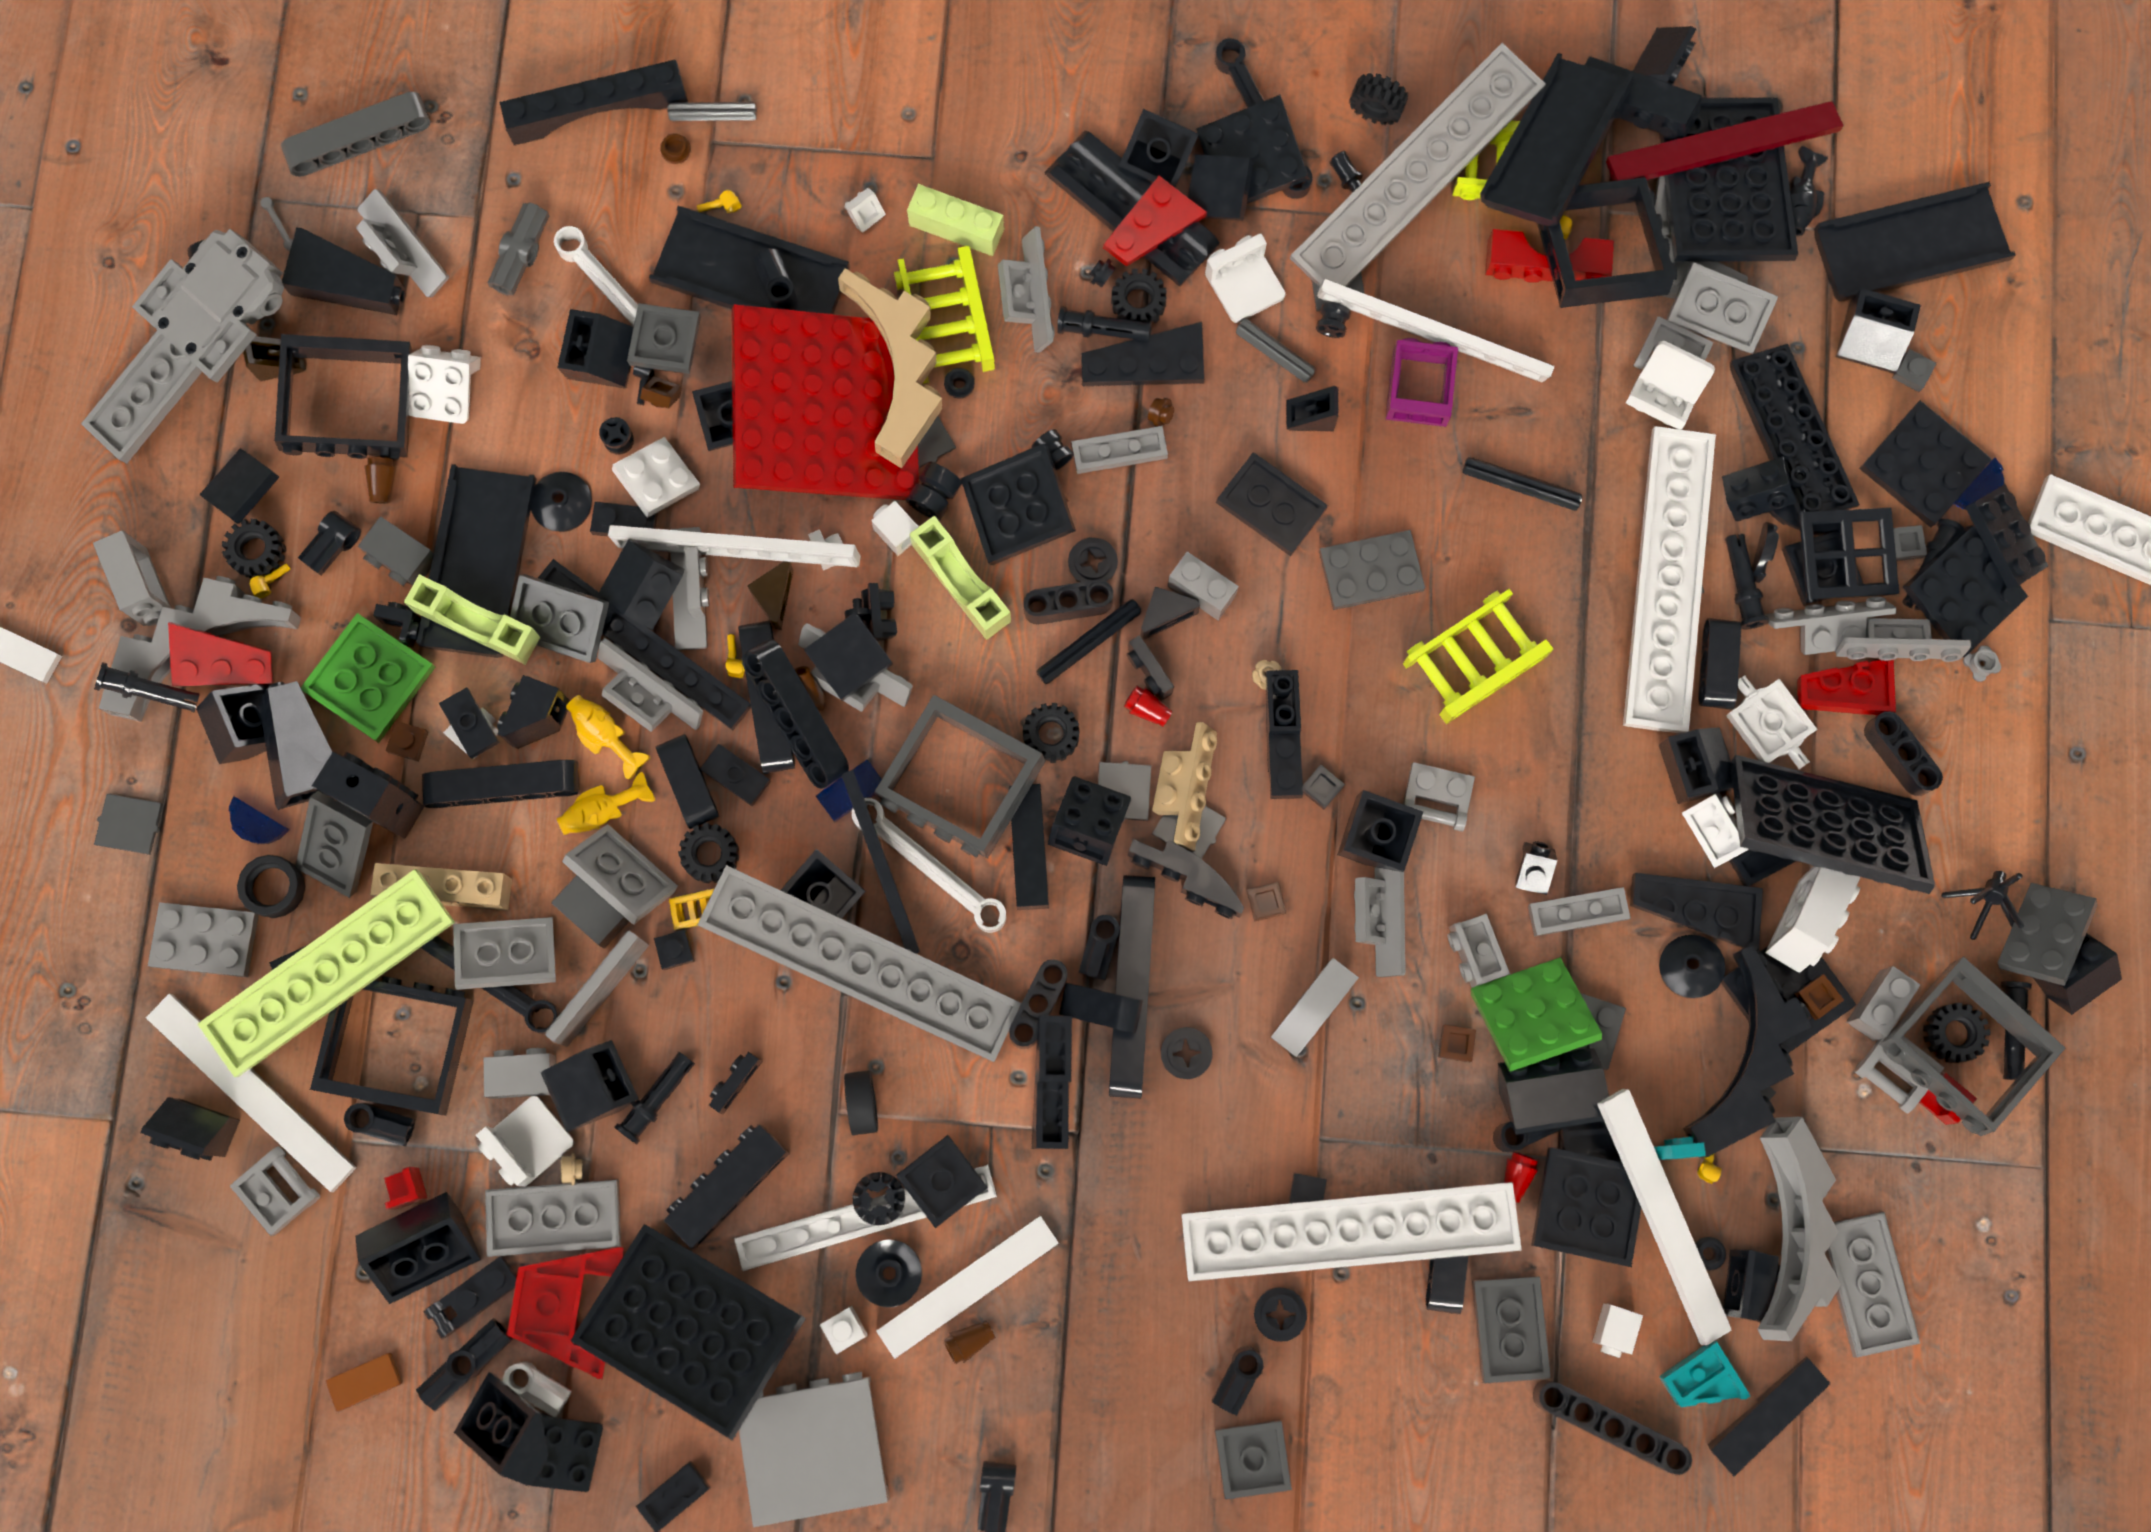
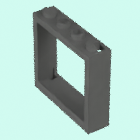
(988, 734)
(2007, 1014)

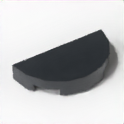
(1765, 550)

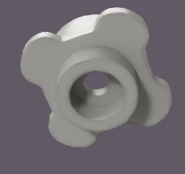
(1990, 660)

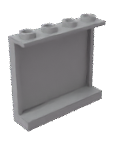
(812, 1451)

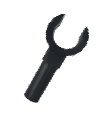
(646, 375)

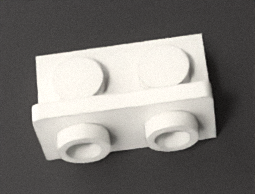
(1715, 828)

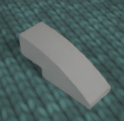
(1314, 1007)

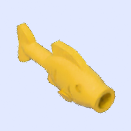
(598, 730)
(596, 808)

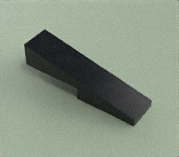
(1030, 852)
(1052, 1082)
(1769, 1416)

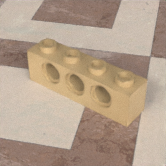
(451, 886)

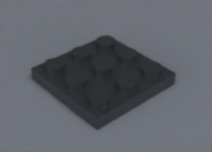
(1264, 136)
(1925, 463)
(1018, 504)
(1963, 590)
(1791, 982)
(1587, 1208)

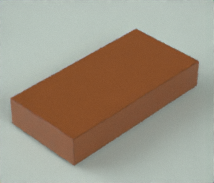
(363, 1382)

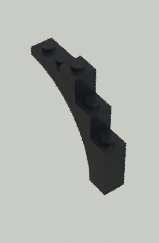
(1764, 1063)

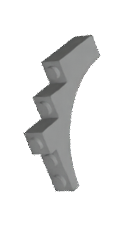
(218, 610)
(1808, 1229)

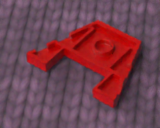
(548, 1305)

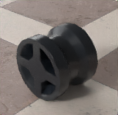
(1333, 320)
(611, 430)

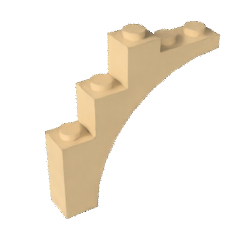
(900, 324)

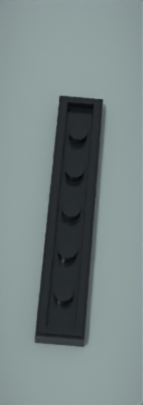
(880, 861)

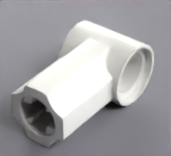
(540, 1389)

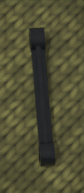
(1250, 94)
(507, 994)

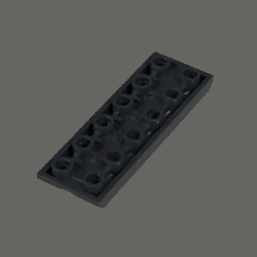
(1096, 181)
(1793, 429)

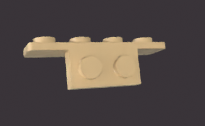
(1184, 785)

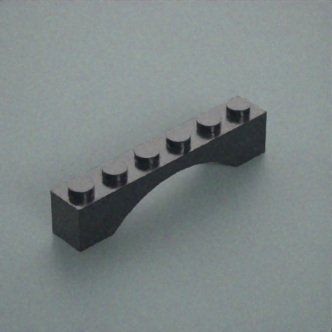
(541, 113)

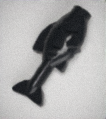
(1805, 199)

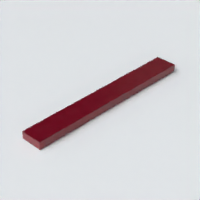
(1726, 143)

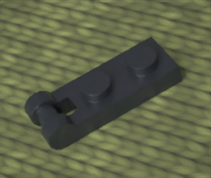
(472, 1296)

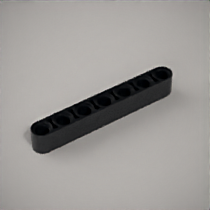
(1132, 982)

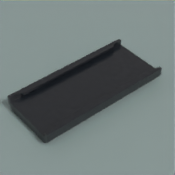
(1555, 142)
(1912, 242)
(717, 265)
(479, 548)

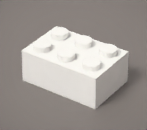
(1813, 917)

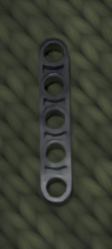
(795, 713)
(772, 746)
(500, 783)
(1627, 1428)

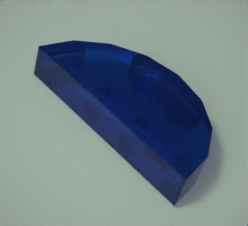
(1988, 479)
(254, 825)

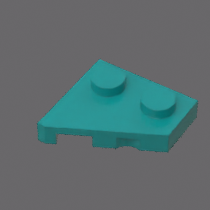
(1679, 1149)
(1704, 1378)

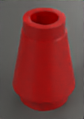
(1147, 706)
(1520, 1171)

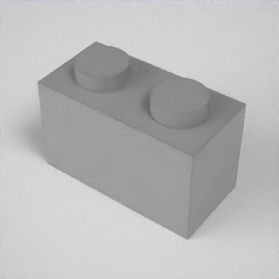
(1202, 583)
(1883, 1003)
(516, 1075)

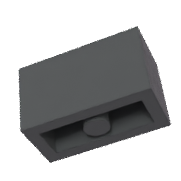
(397, 552)
(590, 912)

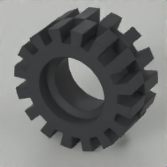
(1378, 99)
(1144, 282)
(245, 533)
(1052, 714)
(695, 839)
(1975, 1028)

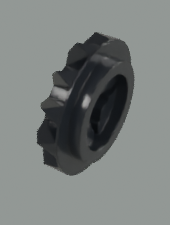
(1098, 549)
(1196, 1041)
(894, 1196)
(1291, 1326)

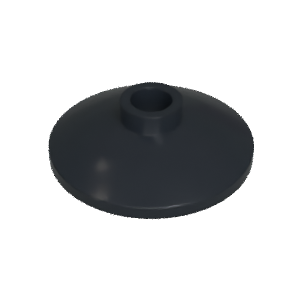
(570, 511)
(1691, 982)
(871, 1273)

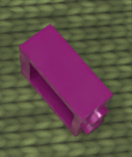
(1420, 411)

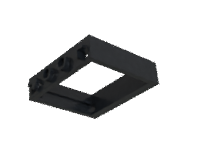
(1618, 287)
(349, 350)
(334, 1034)

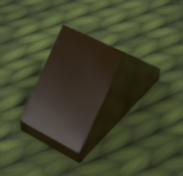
(263, 358)
(772, 592)

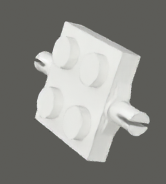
(1771, 722)

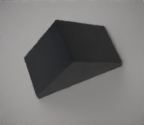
(1313, 411)
(1166, 611)

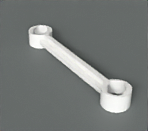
(596, 271)
(933, 868)

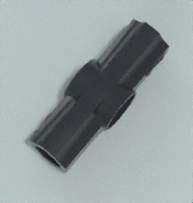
(450, 1379)

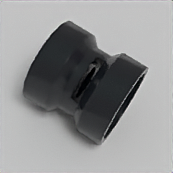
(1060, 454)

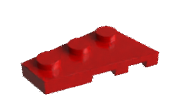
(1153, 219)
(214, 660)
(1855, 689)

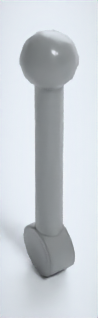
(268, 205)

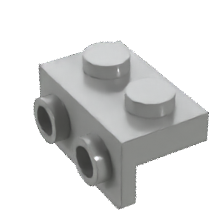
(1477, 950)

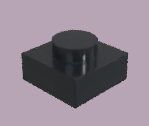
(674, 950)

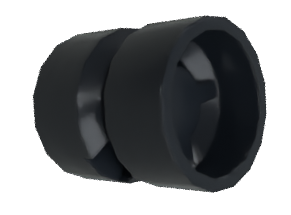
(936, 487)

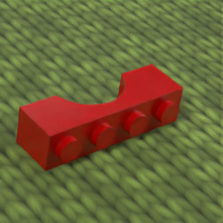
(1513, 257)

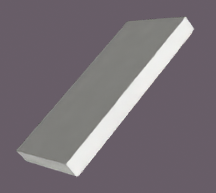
(596, 989)
(552, 1218)
(1871, 1287)

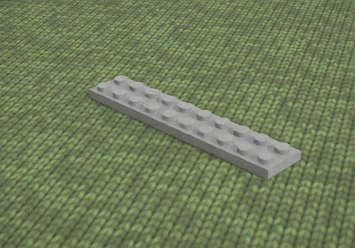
(1418, 169)
(859, 963)

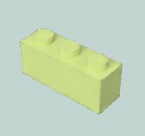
(955, 220)

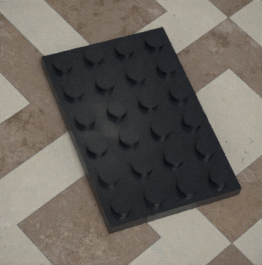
(1735, 205)
(1830, 824)
(688, 1331)

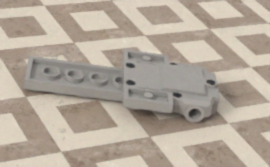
(199, 329)

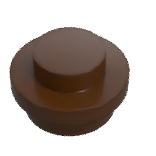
(675, 148)
(1161, 412)

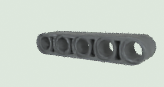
(355, 134)

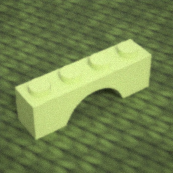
(959, 579)
(472, 621)

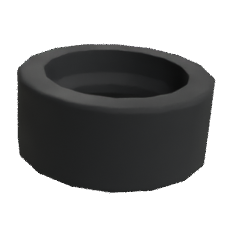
(251, 872)
(861, 1102)

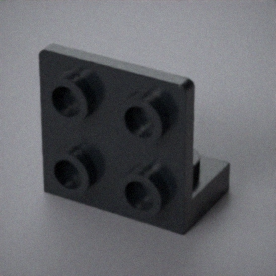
(1089, 820)
(571, 1453)

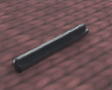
(1522, 483)
(1089, 641)

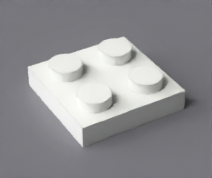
(655, 477)

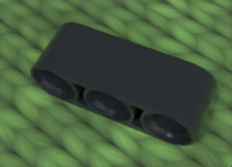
(1079, 591)
(1719, 663)
(1918, 759)
(687, 781)
(1041, 988)
(1101, 1007)
(1446, 1284)

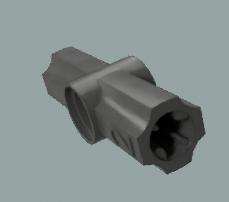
(518, 249)

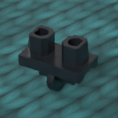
(869, 611)

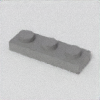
(1119, 449)
(1579, 911)

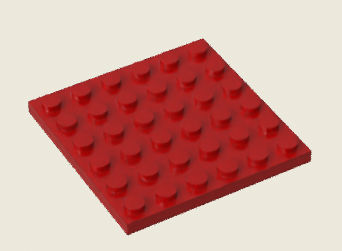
(812, 404)

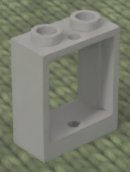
(132, 577)

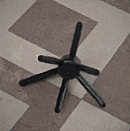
(1994, 894)

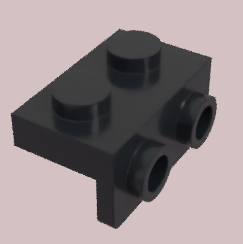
(1758, 489)

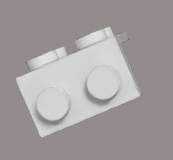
(1244, 278)
(441, 383)
(1670, 384)
(525, 1142)

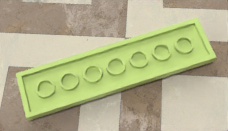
(326, 973)

